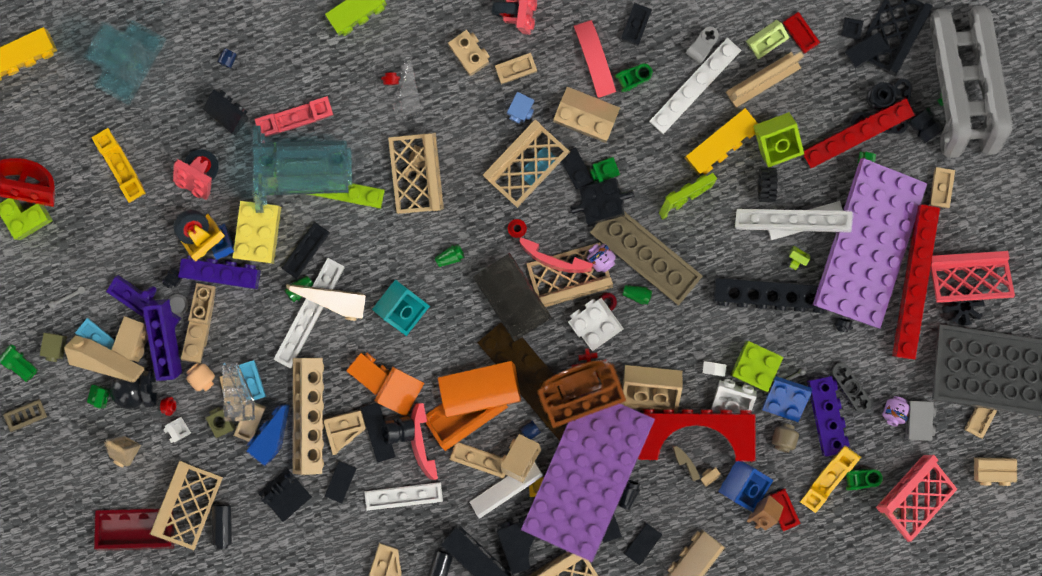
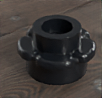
(843, 324)

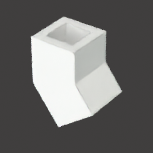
(714, 368)

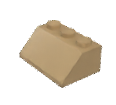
(586, 114)
(652, 388)
(698, 557)

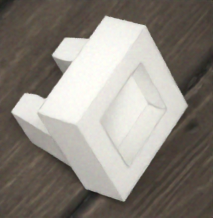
(177, 430)

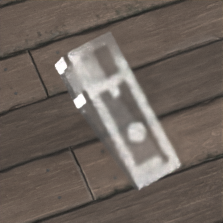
(407, 95)

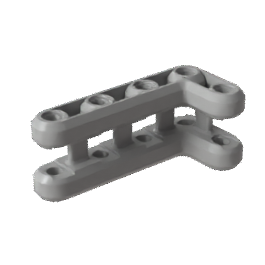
(952, 74)

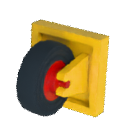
(197, 232)

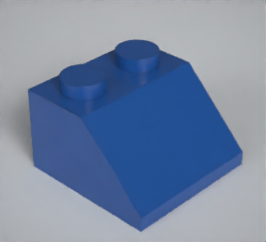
(745, 485)

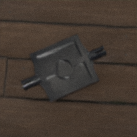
(602, 201)

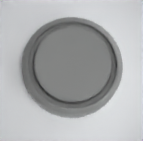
(179, 304)

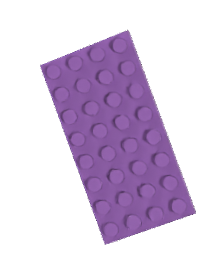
(868, 259)
(587, 479)

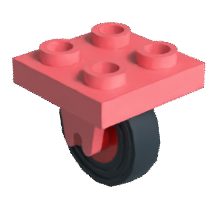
(517, 12)
(196, 173)

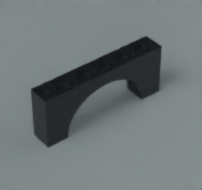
(518, 542)

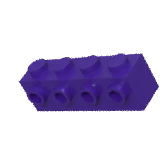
(219, 273)
(162, 339)
(827, 415)

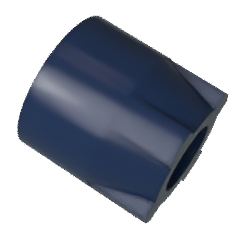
(227, 58)
(530, 430)

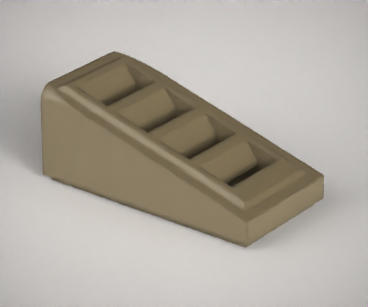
(12, 427)

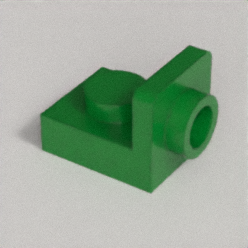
(604, 170)
(98, 396)

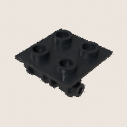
(284, 495)

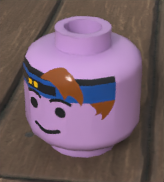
(601, 257)
(896, 411)

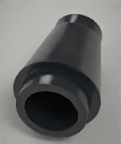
(629, 494)

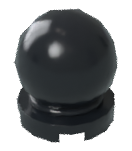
(132, 395)

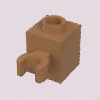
(766, 513)

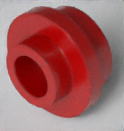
(390, 79)
(521, 233)
(168, 406)

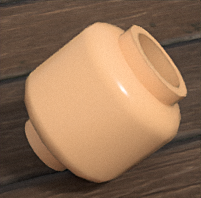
(200, 377)

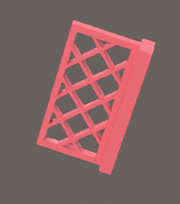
(971, 261)
(906, 486)

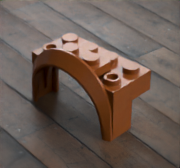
(577, 382)

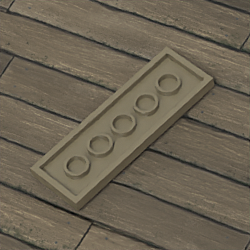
(648, 256)

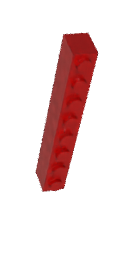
(916, 282)

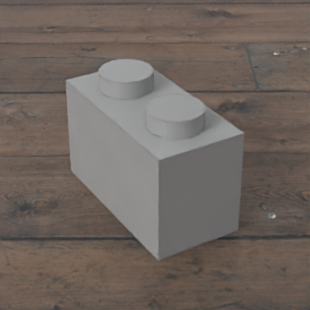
(920, 420)

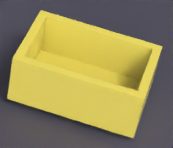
(256, 233)

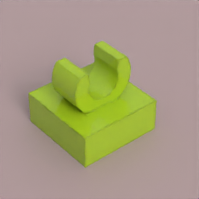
(798, 256)

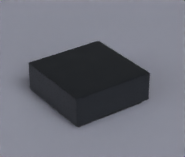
(852, 28)

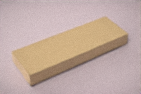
(477, 459)

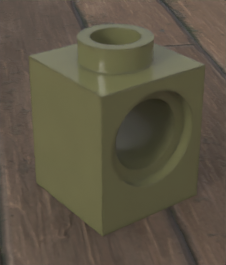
(53, 346)
(219, 431)

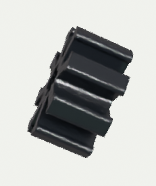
(964, 314)

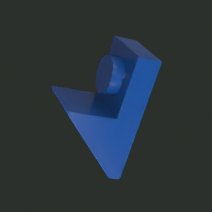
(225, 246)

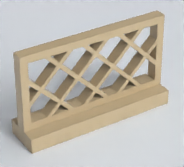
(764, 79)
(514, 152)
(432, 173)
(569, 292)
(171, 497)
(563, 563)

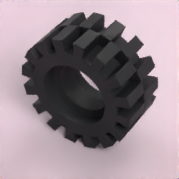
(767, 185)

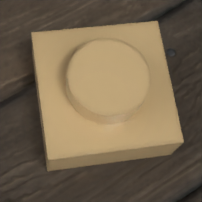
(710, 476)

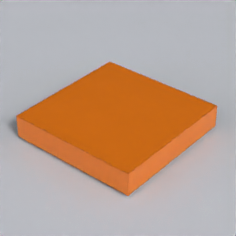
(399, 391)

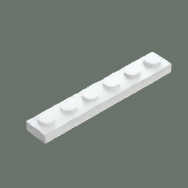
(695, 86)
(794, 220)
(307, 315)

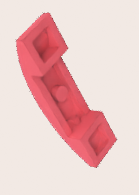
(595, 58)
(295, 117)
(577, 266)
(427, 466)

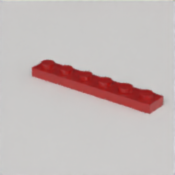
(858, 133)

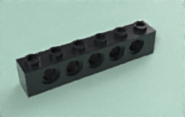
(722, 297)

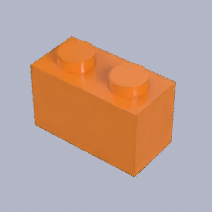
(368, 372)

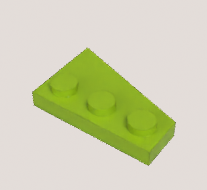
(690, 191)

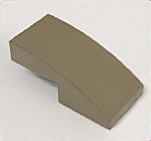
(682, 458)

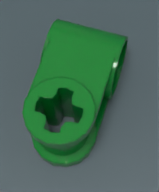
(632, 77)
(861, 479)

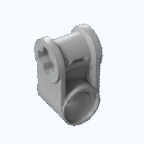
(701, 47)

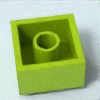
(778, 139)
(756, 366)

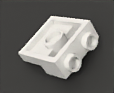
(595, 323)
(733, 397)

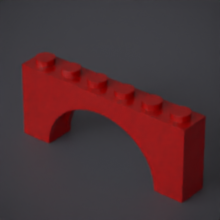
(736, 427)

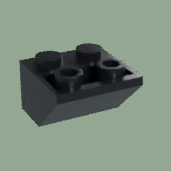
(224, 112)

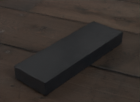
(305, 250)
(373, 418)

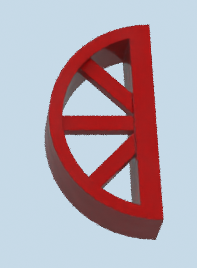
(40, 193)

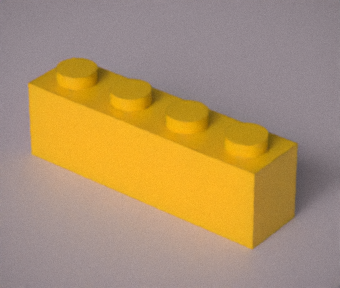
(26, 51)
(721, 142)

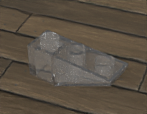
(238, 399)

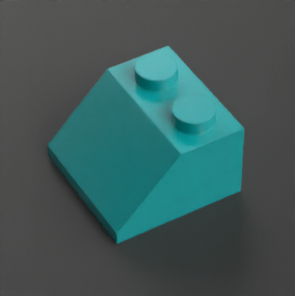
(400, 307)

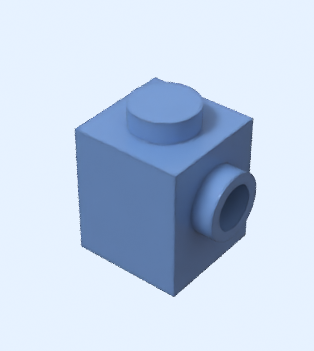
(520, 108)

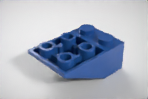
(271, 437)

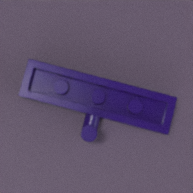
(133, 297)

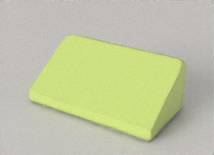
(767, 39)

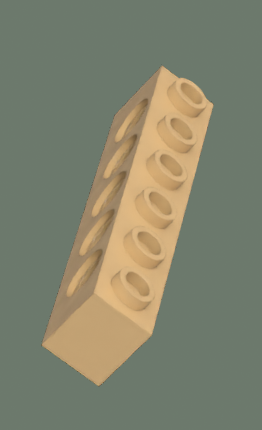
(301, 424)

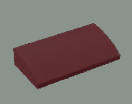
(129, 530)

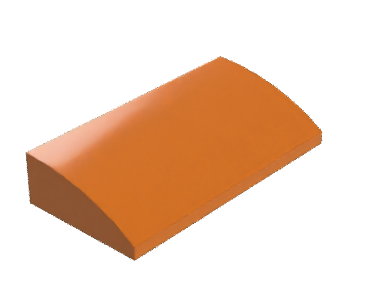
(479, 389)
(453, 429)

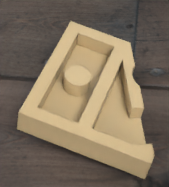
(343, 428)
(385, 562)

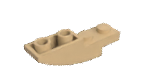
(199, 323)

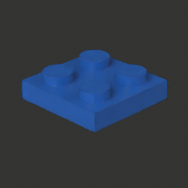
(786, 399)

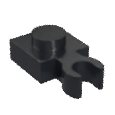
(172, 278)

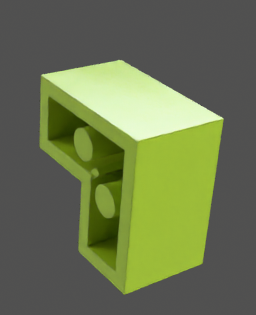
(23, 222)

